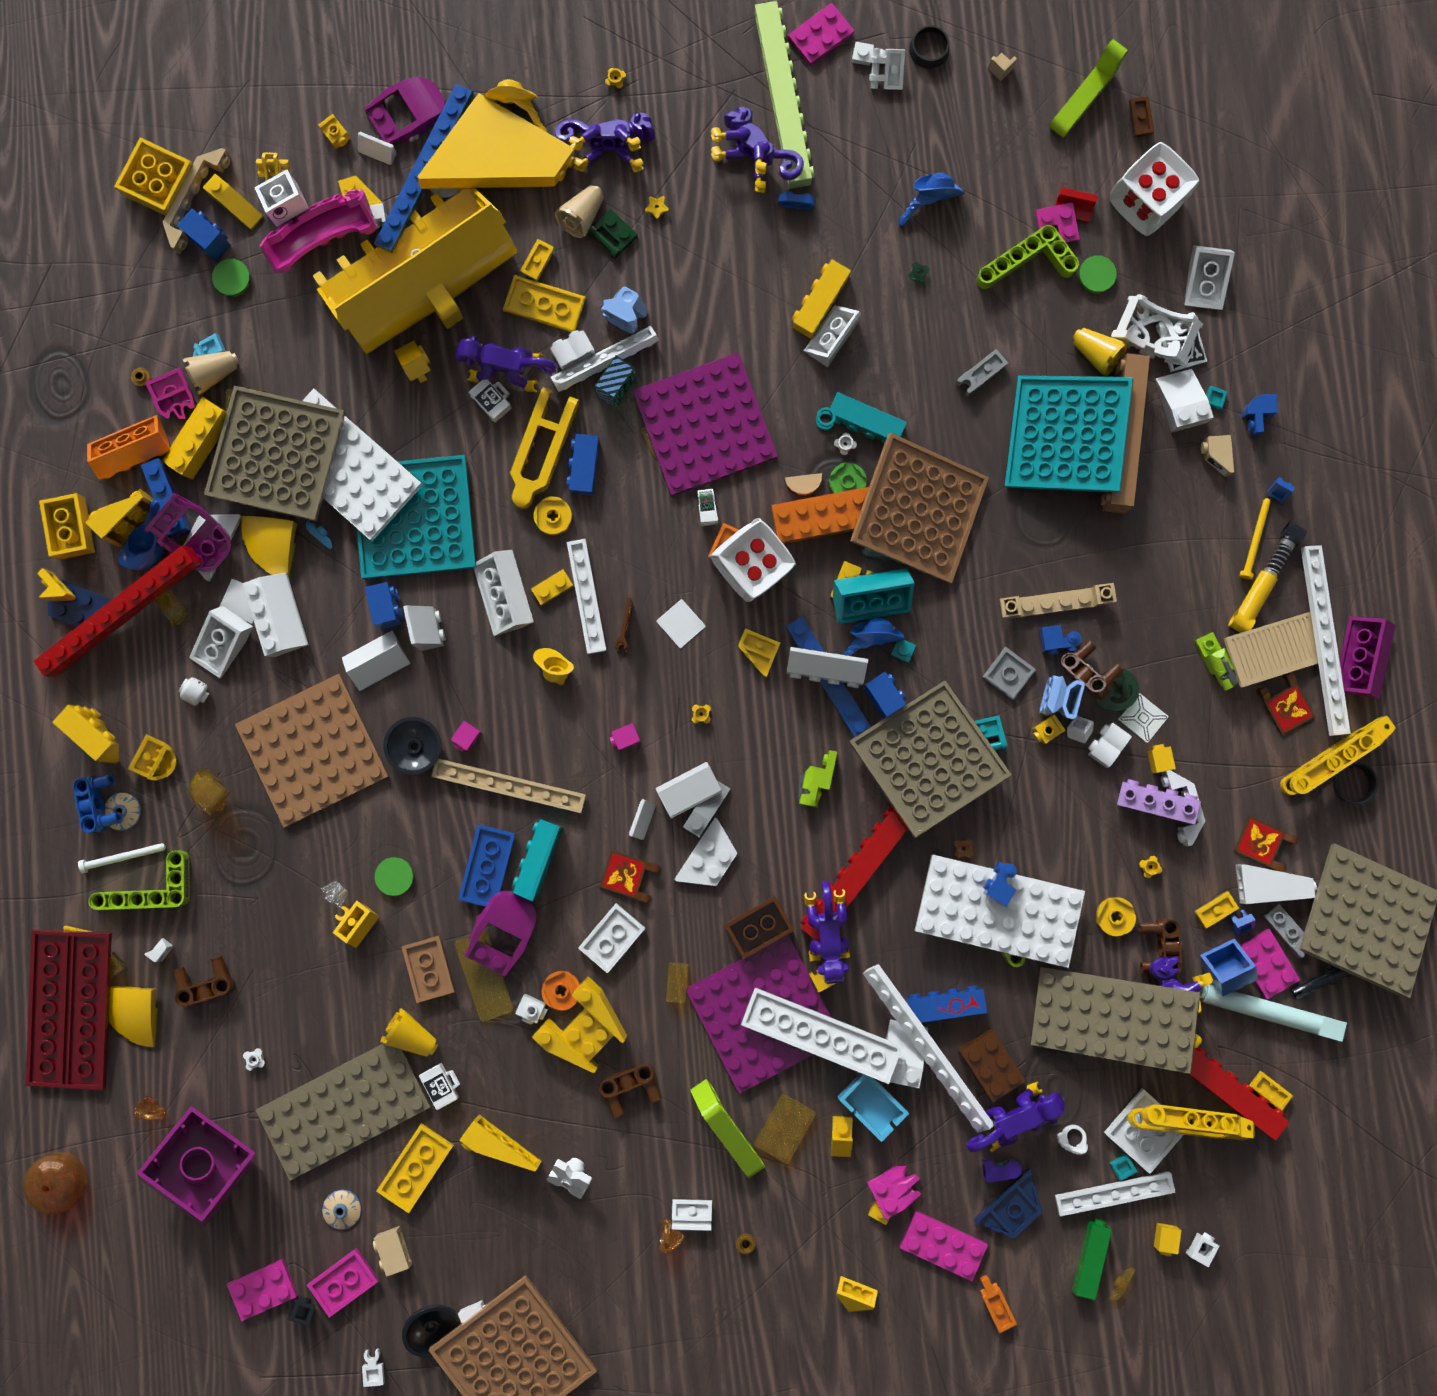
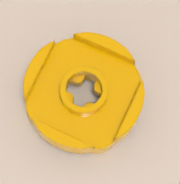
(561, 509)
(1121, 926)

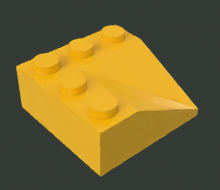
(153, 176)
(119, 519)
(88, 732)

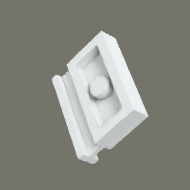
(691, 1214)

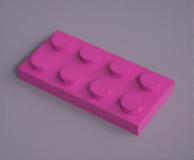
(943, 1245)

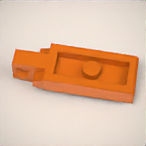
(997, 1305)

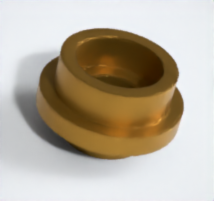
(140, 382)
(748, 1249)

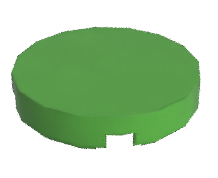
(1097, 274)
(231, 277)
(842, 476)
(394, 876)

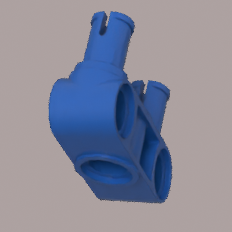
(91, 805)

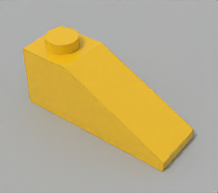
(232, 201)

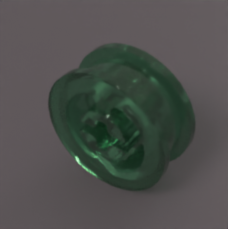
(1129, 681)

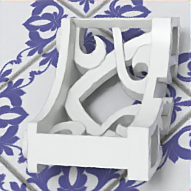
(1172, 353)

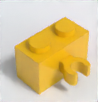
(413, 361)
(355, 923)

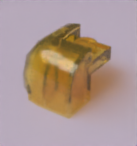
(207, 791)

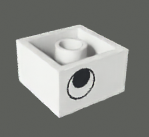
(281, 198)

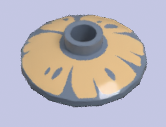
(130, 810)
(351, 1209)

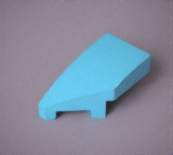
(209, 345)

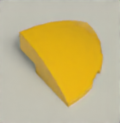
(270, 542)
(134, 1014)

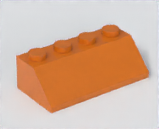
(127, 448)

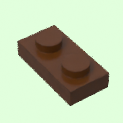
(1141, 116)

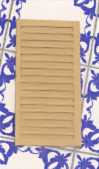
(1272, 649)

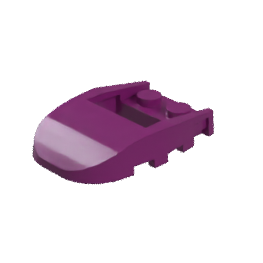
(421, 98)
(209, 542)
(510, 914)

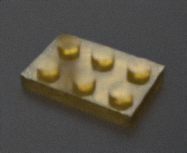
(785, 1128)

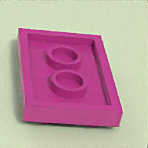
(821, 34)
(1272, 965)
(342, 1282)
(262, 1289)

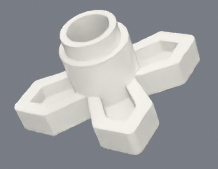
(570, 1176)

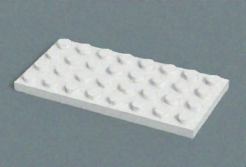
(365, 479)
(1034, 925)

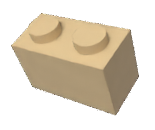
(392, 1251)

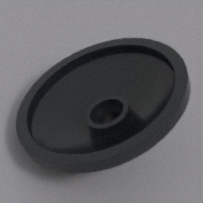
(399, 744)
(427, 1327)

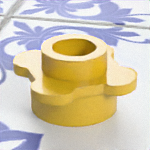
(614, 72)
(705, 717)
(1156, 869)

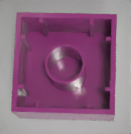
(197, 1166)

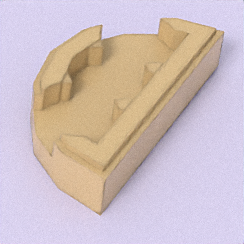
(804, 484)

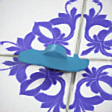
(319, 533)

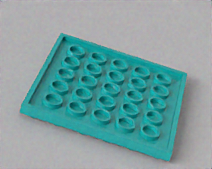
(1069, 433)
(430, 530)

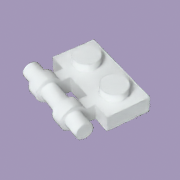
(893, 71)

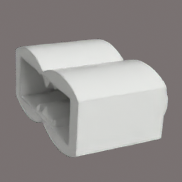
(572, 350)
(1109, 745)

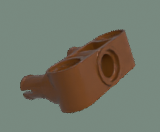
(1085, 673)
(1168, 943)
(204, 990)
(626, 1081)

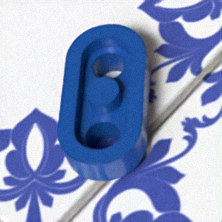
(790, 200)

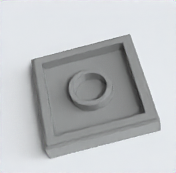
(1009, 673)

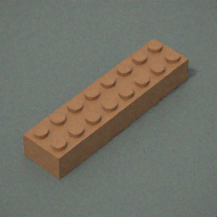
(1136, 367)

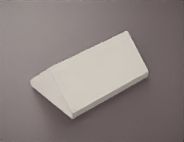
(832, 334)
(375, 661)
(688, 790)

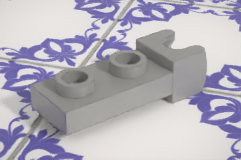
(982, 372)
(1285, 928)

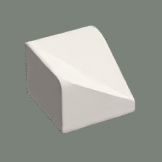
(1080, 729)
(160, 951)

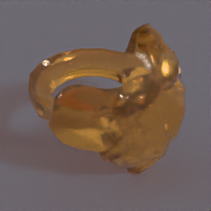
(149, 1109)
(670, 1238)

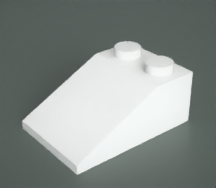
(1208, 277)
(1183, 400)
(424, 627)
(220, 640)
(910, 1062)

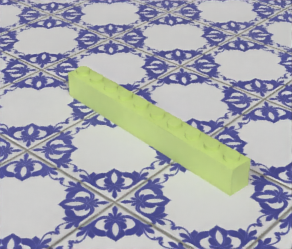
(783, 88)

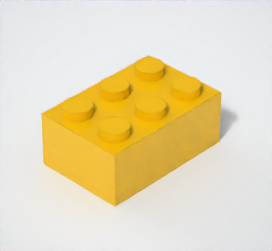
(66, 527)

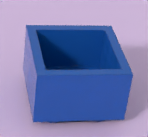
(204, 234)
(384, 605)
(884, 695)
(1229, 967)

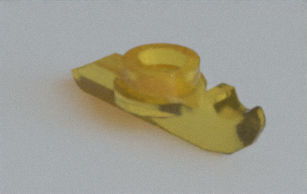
(1121, 1283)

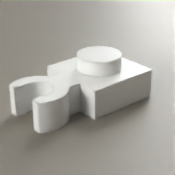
(373, 1371)

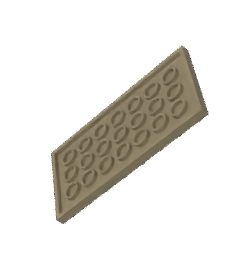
(1116, 1019)
(342, 1109)

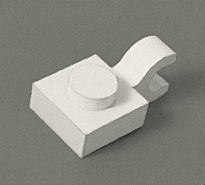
(863, 53)

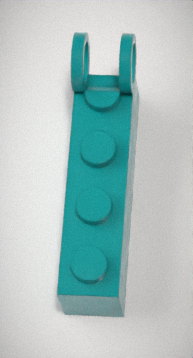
(860, 418)

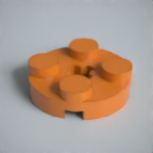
(551, 985)

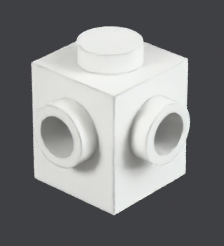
(531, 1009)

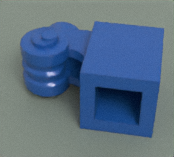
(1053, 640)
(997, 887)

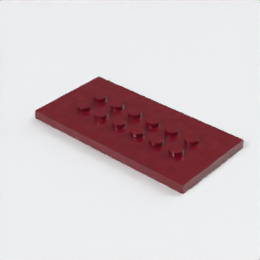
(68, 1009)

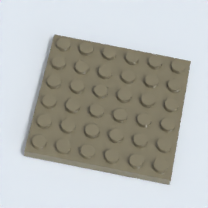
(275, 453)
(930, 759)
(1369, 921)

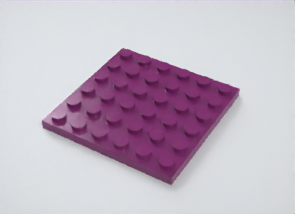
(705, 424)
(723, 1001)

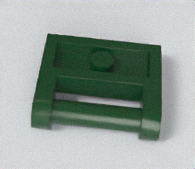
(617, 229)

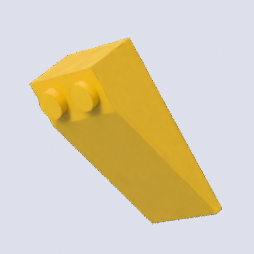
(492, 1142)

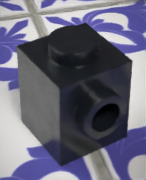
(301, 1311)

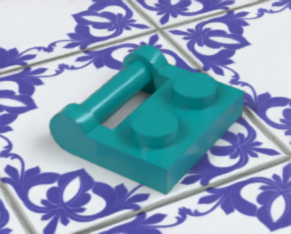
(991, 728)

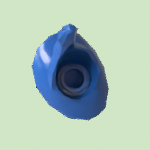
(931, 189)
(141, 547)
(873, 632)

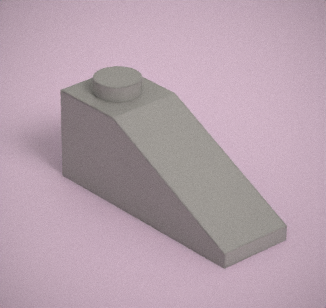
(705, 811)

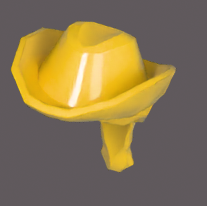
(512, 92)

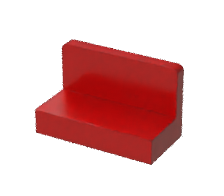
(1082, 202)

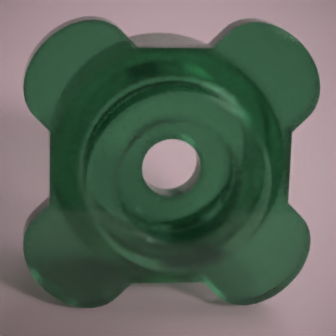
(913, 275)

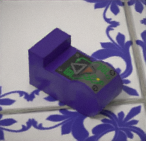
(1000, 1171)

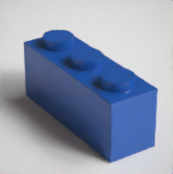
(583, 464)

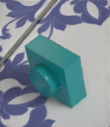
(903, 650)

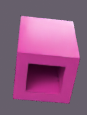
(465, 737)
(624, 737)

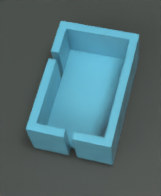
(873, 1105)

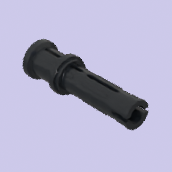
(1329, 976)

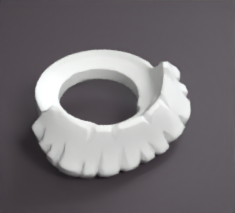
(1081, 1148)

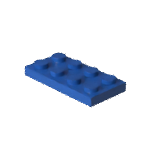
(486, 865)

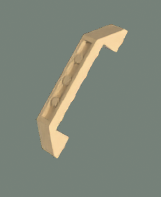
(216, 160)
(1058, 602)

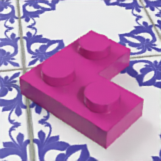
(1061, 216)

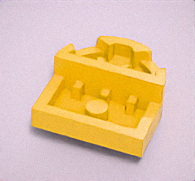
(153, 759)

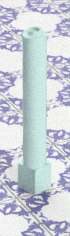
(1275, 1012)

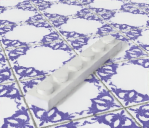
(602, 359)
(586, 596)
(1114, 1193)

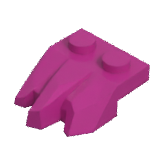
(171, 393)
(894, 1190)

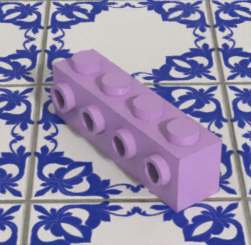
(1158, 802)

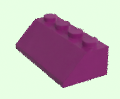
(1366, 655)

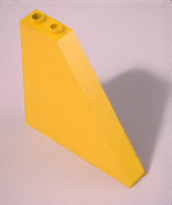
(494, 151)

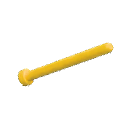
(1247, 573)

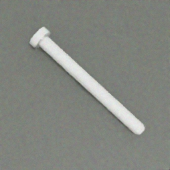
(84, 866)

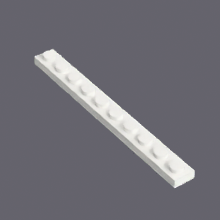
(1325, 640)
(928, 1048)

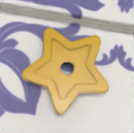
(657, 211)

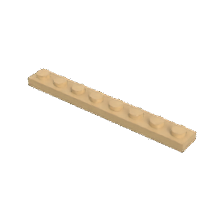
(509, 785)

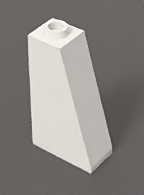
(1267, 885)

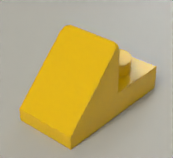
(55, 588)
(841, 1136)

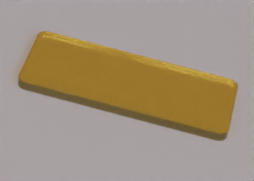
(485, 985)

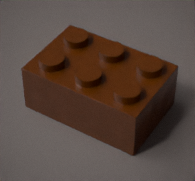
(759, 927)
(991, 1065)

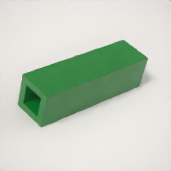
(1092, 1259)

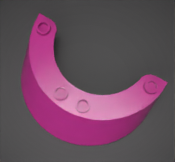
(316, 227)

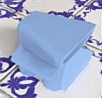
(624, 310)
(1061, 697)

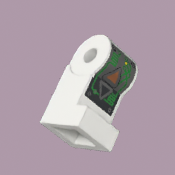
(707, 507)

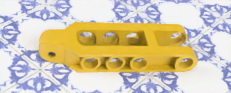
(527, 489)
(1338, 757)
(1176, 1121)

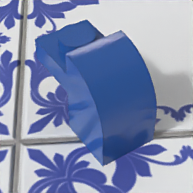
(1259, 408)

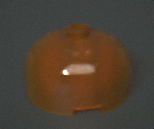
(62, 1176)

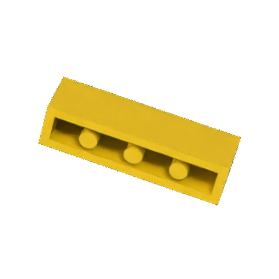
(821, 298)

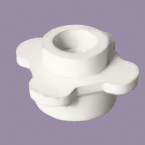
(840, 443)
(257, 1054)

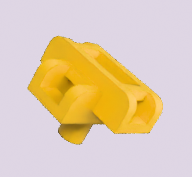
(274, 165)

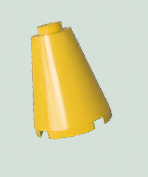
(1099, 349)
(408, 1035)

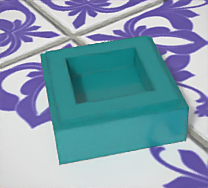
(1216, 397)
(1123, 1167)

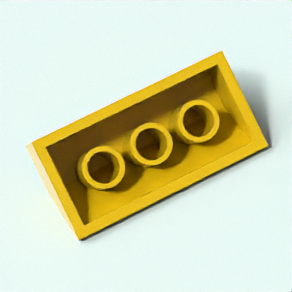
(196, 439)

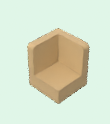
(1001, 66)

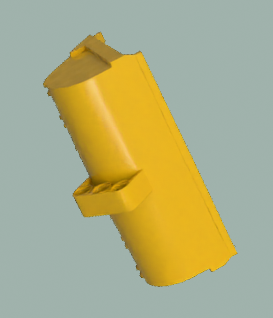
(394, 291)

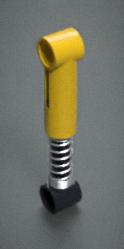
(1245, 616)

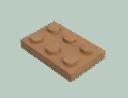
(428, 969)

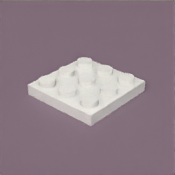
(1143, 1146)

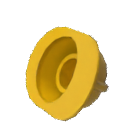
(553, 664)

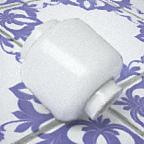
(193, 691)

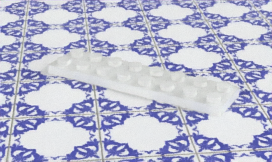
(822, 1035)

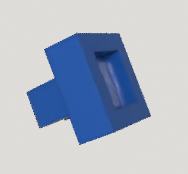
(1280, 490)
(1243, 924)

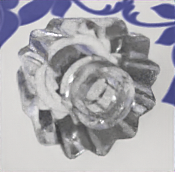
(335, 893)

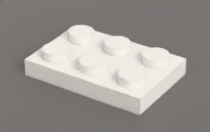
(611, 938)

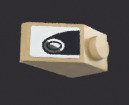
(1218, 453)

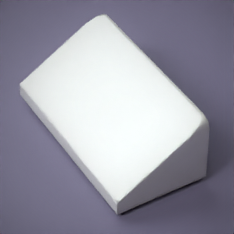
(376, 148)
(642, 819)

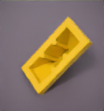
(855, 1295)

